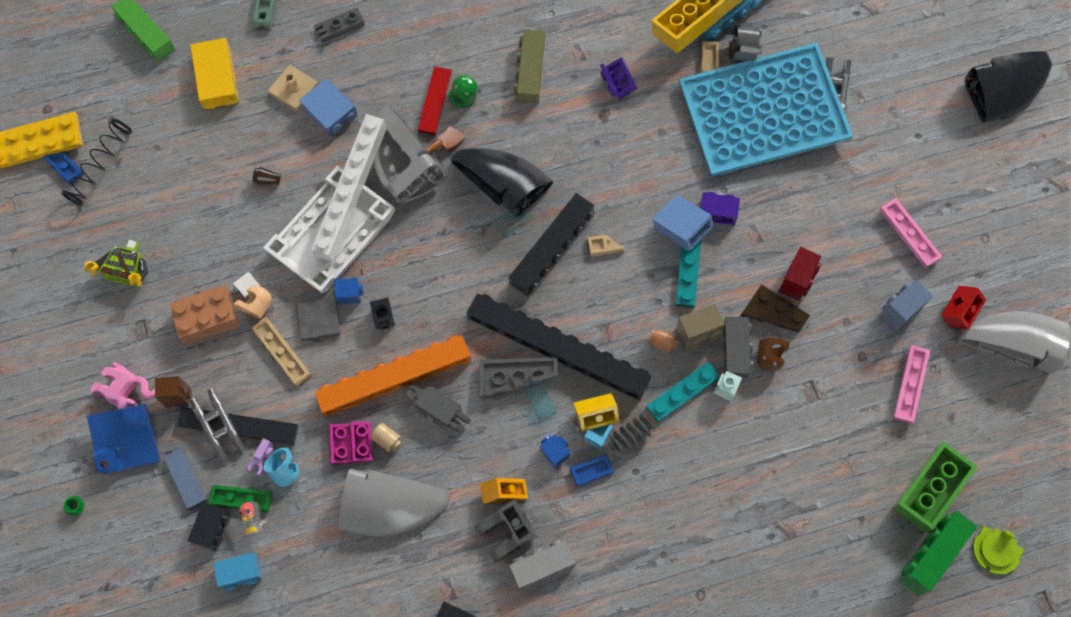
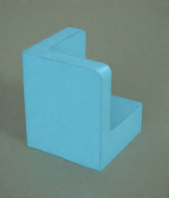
(598, 436)

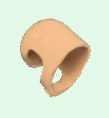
(257, 303)

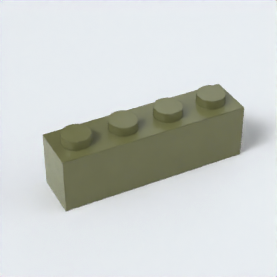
(530, 66)

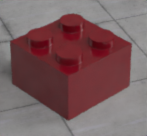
(801, 274)

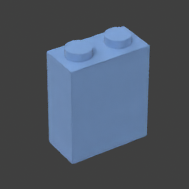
(328, 107)
(683, 222)

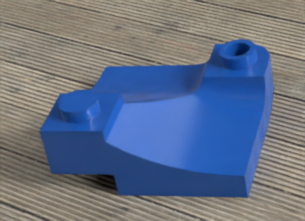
(123, 438)

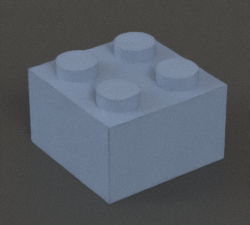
(905, 305)

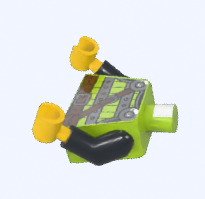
(121, 265)

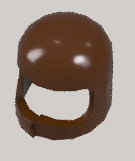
(770, 358)

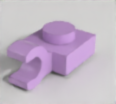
(261, 455)

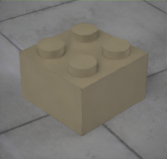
(699, 327)

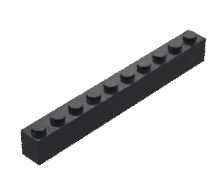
(553, 343)

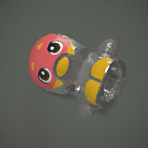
(251, 516)

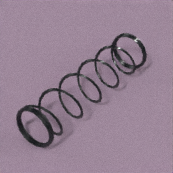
(78, 201)

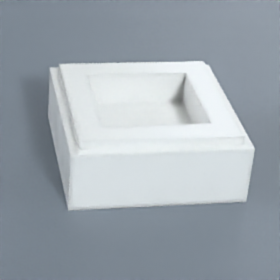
(244, 283)

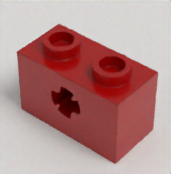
(963, 307)

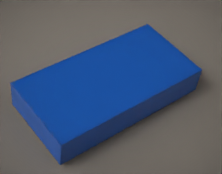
(591, 470)

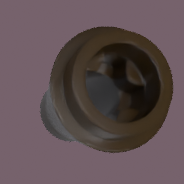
(265, 176)

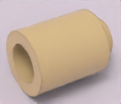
(386, 438)

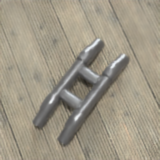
(843, 81)
(227, 429)

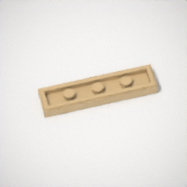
(281, 351)

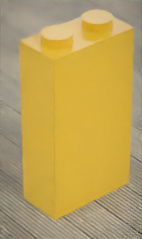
(214, 73)

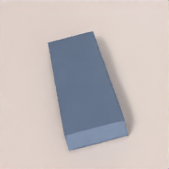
(185, 478)

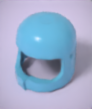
(278, 469)

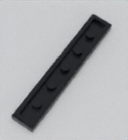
(245, 426)

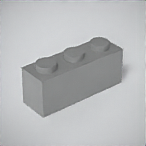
(542, 564)

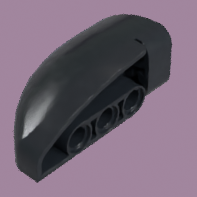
(1007, 84)
(503, 177)

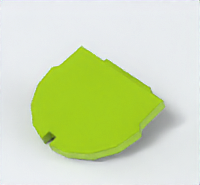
(996, 550)

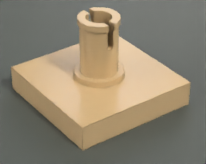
(291, 87)

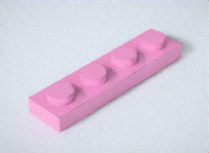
(910, 233)
(911, 384)

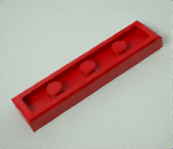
(435, 100)

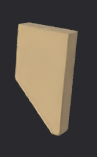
(603, 245)

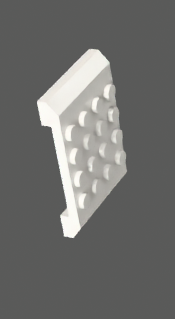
(295, 242)

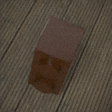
(172, 391)

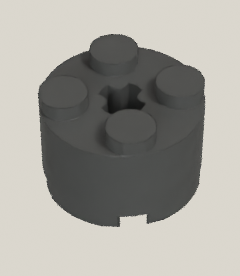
(745, 43)

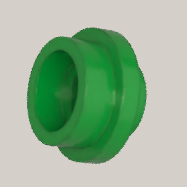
(68, 505)

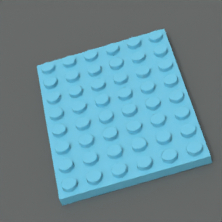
(765, 109)

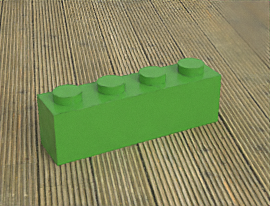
(143, 28)

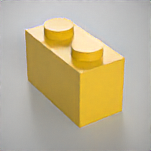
(596, 412)

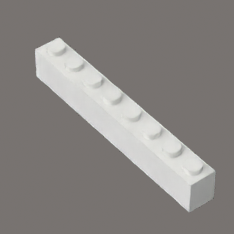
(349, 188)

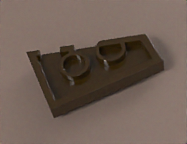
(774, 309)

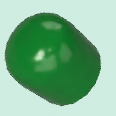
(465, 89)

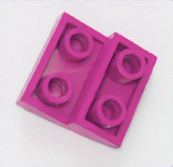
(350, 443)

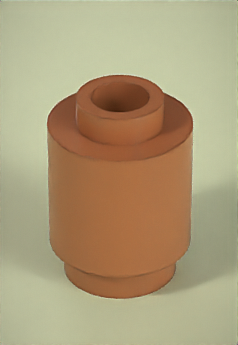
(663, 340)

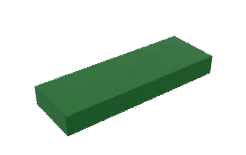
(234, 497)

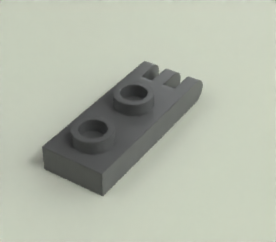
(339, 25)

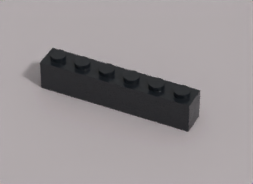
(551, 244)

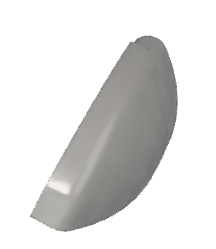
(404, 161)
(1020, 339)
(387, 504)

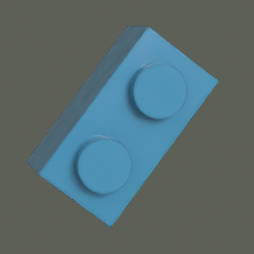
(237, 571)

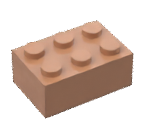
(204, 314)

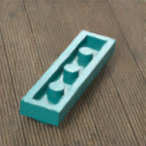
(688, 277)
(683, 392)

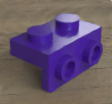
(619, 78)

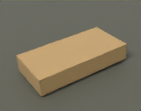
(709, 56)

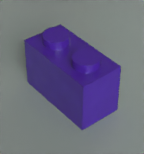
(721, 207)

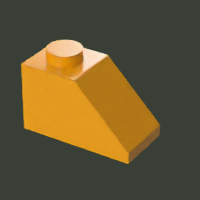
(503, 490)

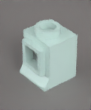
(727, 385)

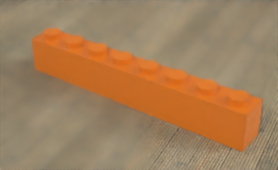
(392, 376)

